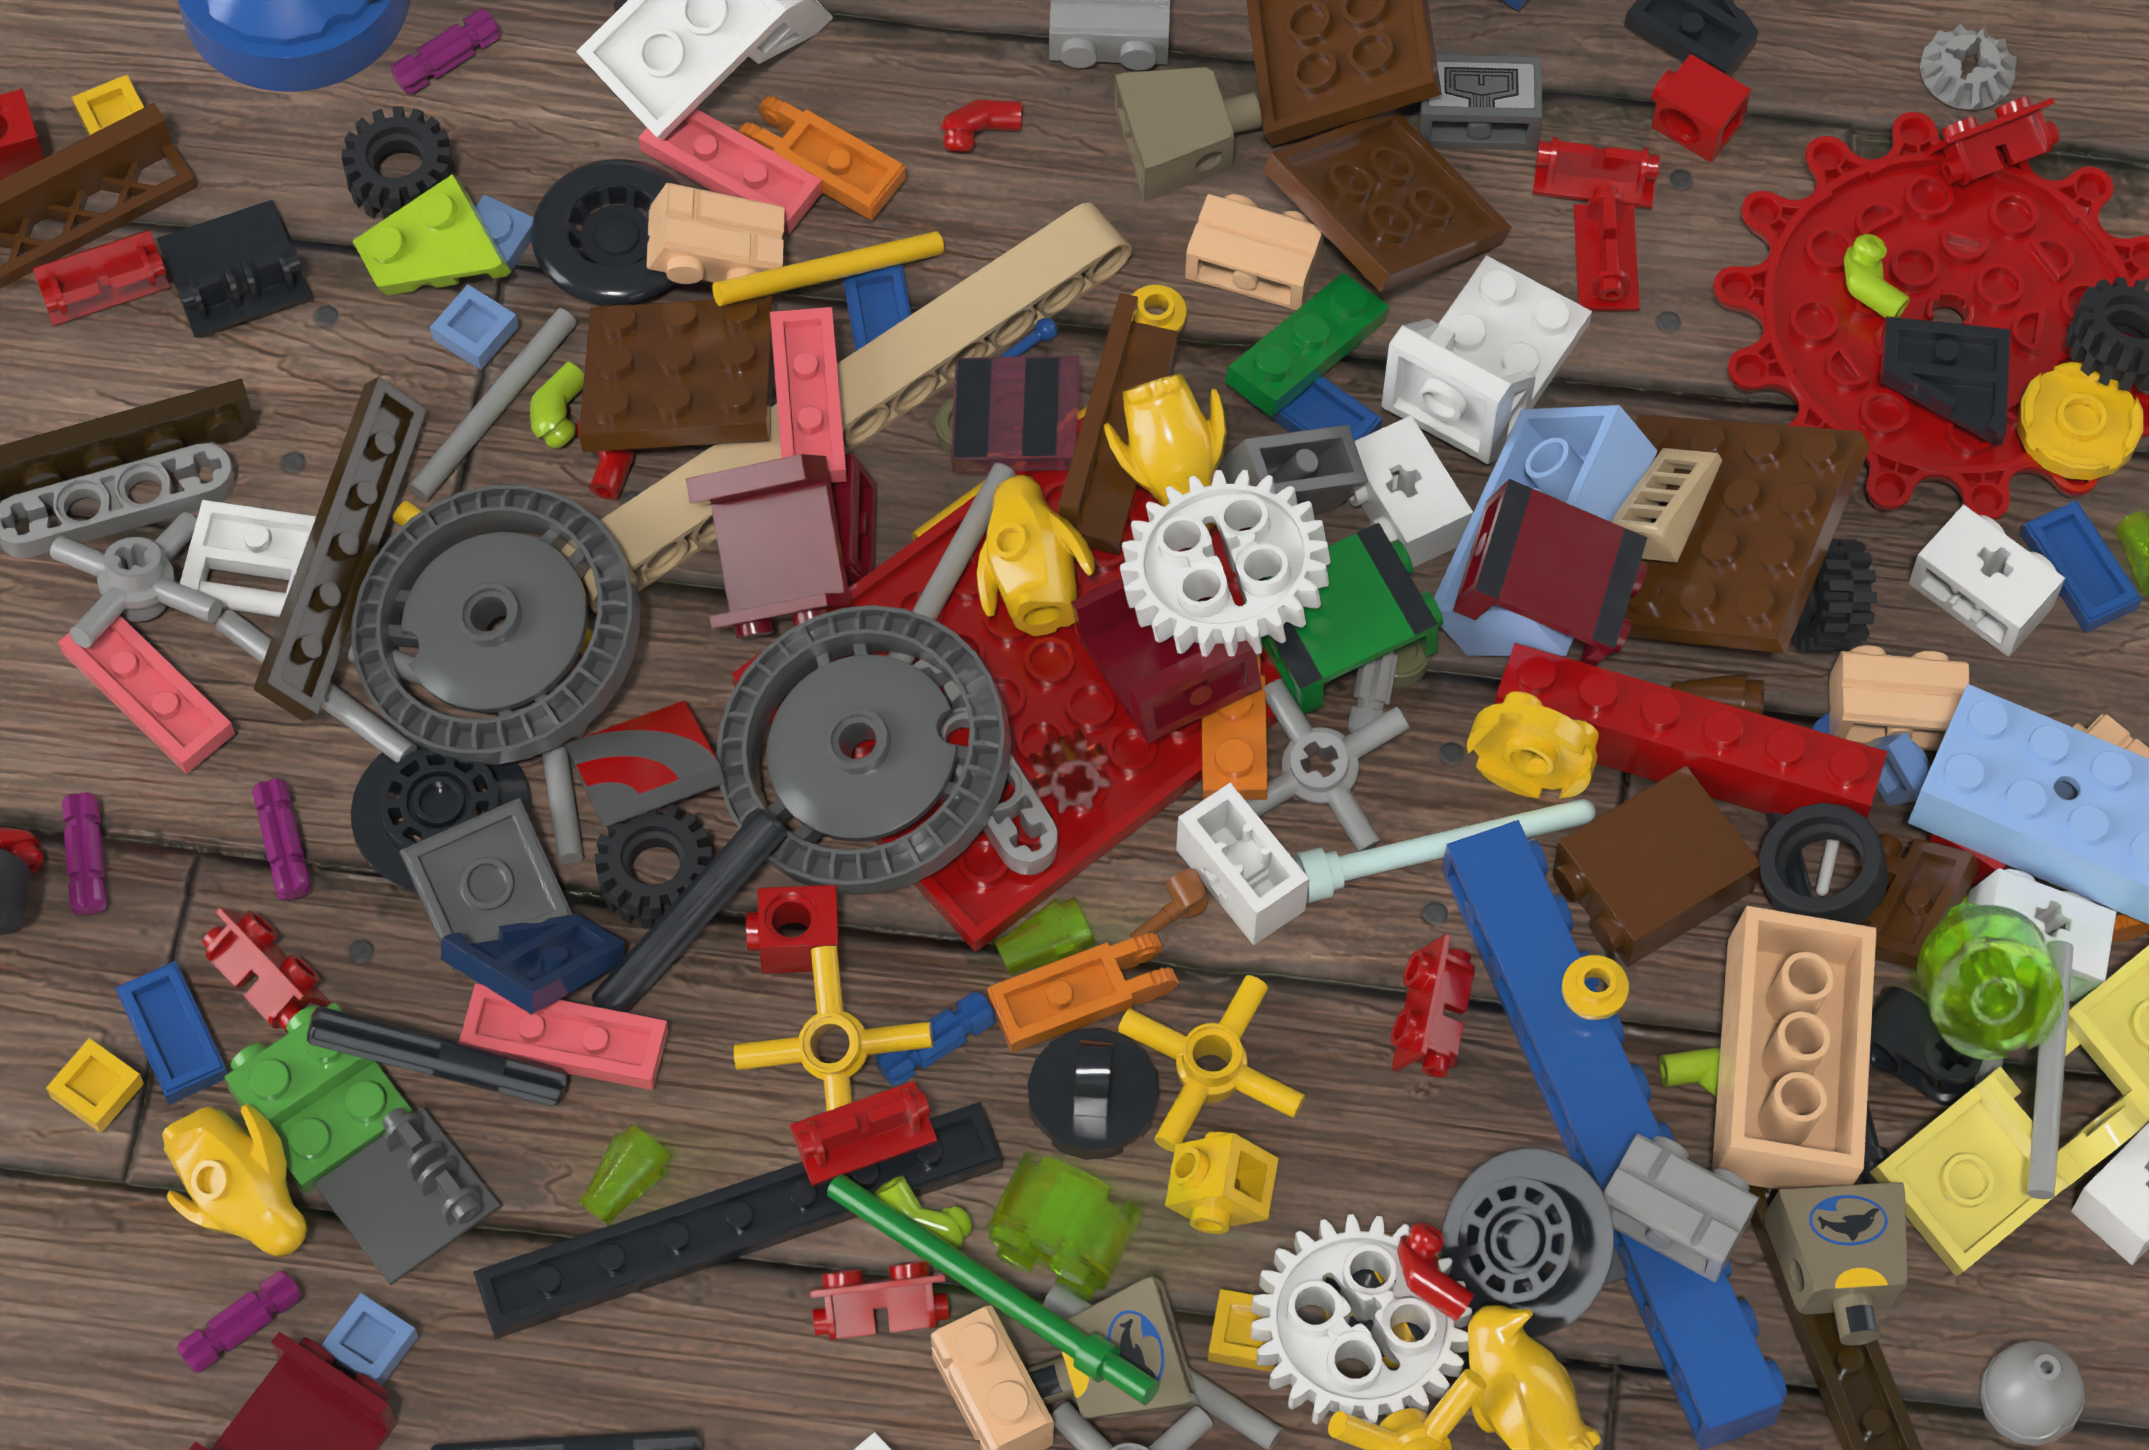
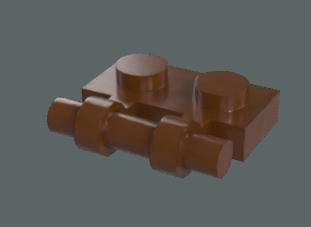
(1919, 895)

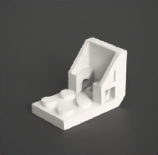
(677, 52)
(1482, 359)

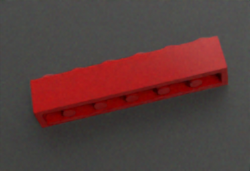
(1726, 748)

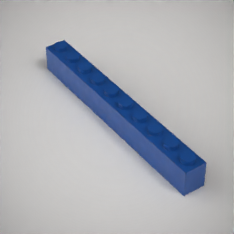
(1598, 1110)

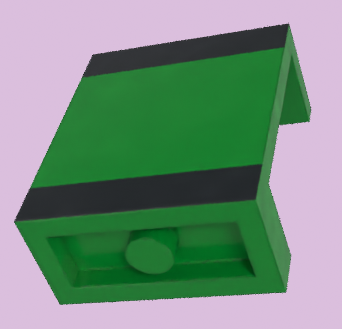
(1361, 616)

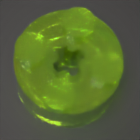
(1990, 981)
(1061, 1223)

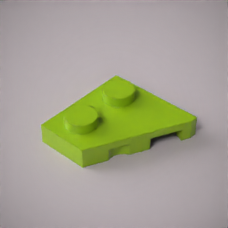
(431, 243)

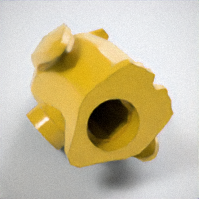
(1169, 437)
(1030, 559)
(234, 1178)
(1527, 1389)

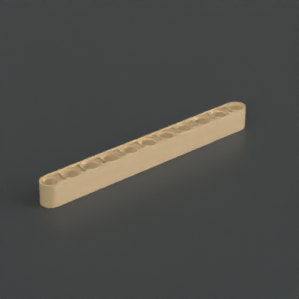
(887, 376)

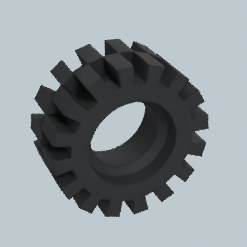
(387, 138)
(2097, 337)
(1838, 601)
(636, 835)

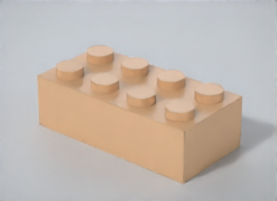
(1795, 1050)

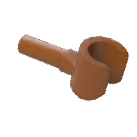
(1188, 901)

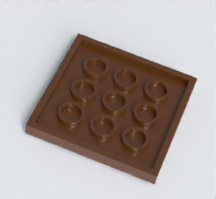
(1755, 535)

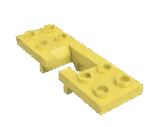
(1972, 1162)

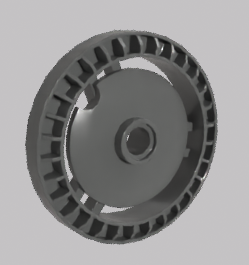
(458, 574)
(853, 703)

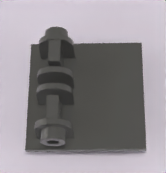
(406, 1194)

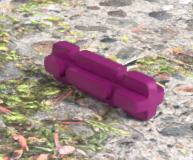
(445, 51)
(281, 839)
(84, 854)
(239, 1321)

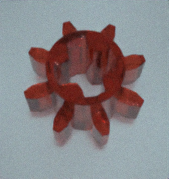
(1079, 782)

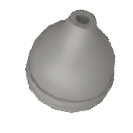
(2032, 1393)

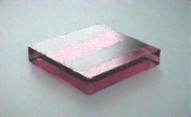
(1015, 413)

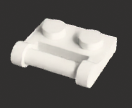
(245, 543)

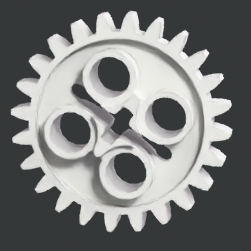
(1280, 544)
(1309, 1353)

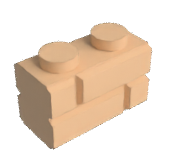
(712, 235)
(1254, 251)
(1891, 695)
(991, 1384)

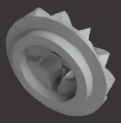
(1988, 81)

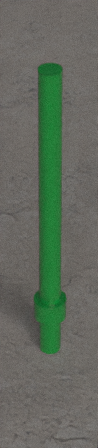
(1091, 1354)

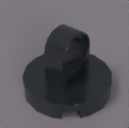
(1093, 1093)

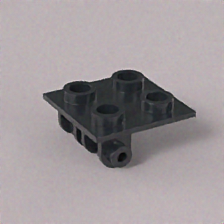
(234, 268)

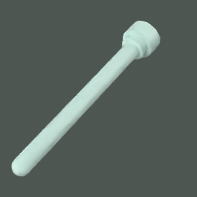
(1329, 871)

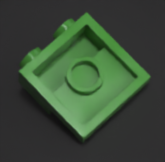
(314, 1098)

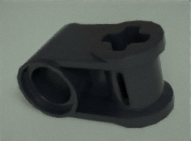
(1914, 1051)

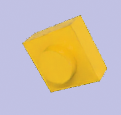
(106, 104)
(95, 1085)
(1231, 1332)

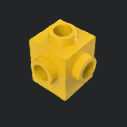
(1221, 1182)

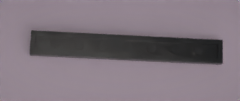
(715, 1229)

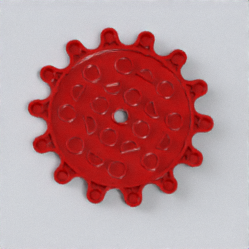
(1994, 250)

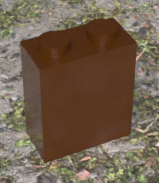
(1655, 867)

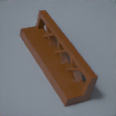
(74, 175)
(1096, 490)

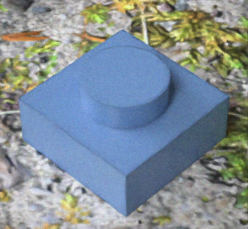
(507, 227)
(474, 327)
(1903, 769)
(370, 1340)

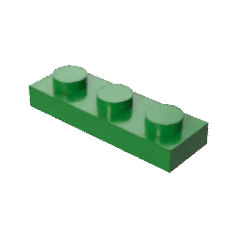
(1306, 344)

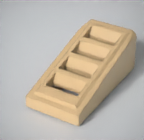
(1675, 521)

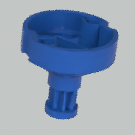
(292, 41)

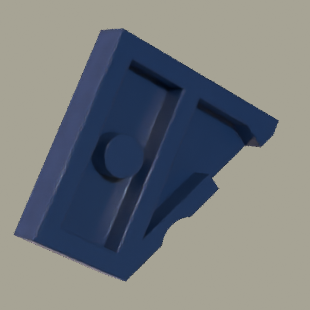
(536, 960)

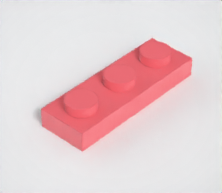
(734, 165)
(808, 386)
(151, 694)
(570, 1036)

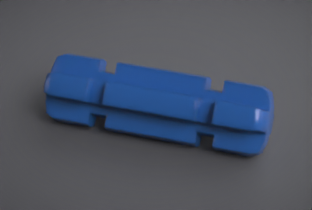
(949, 1032)

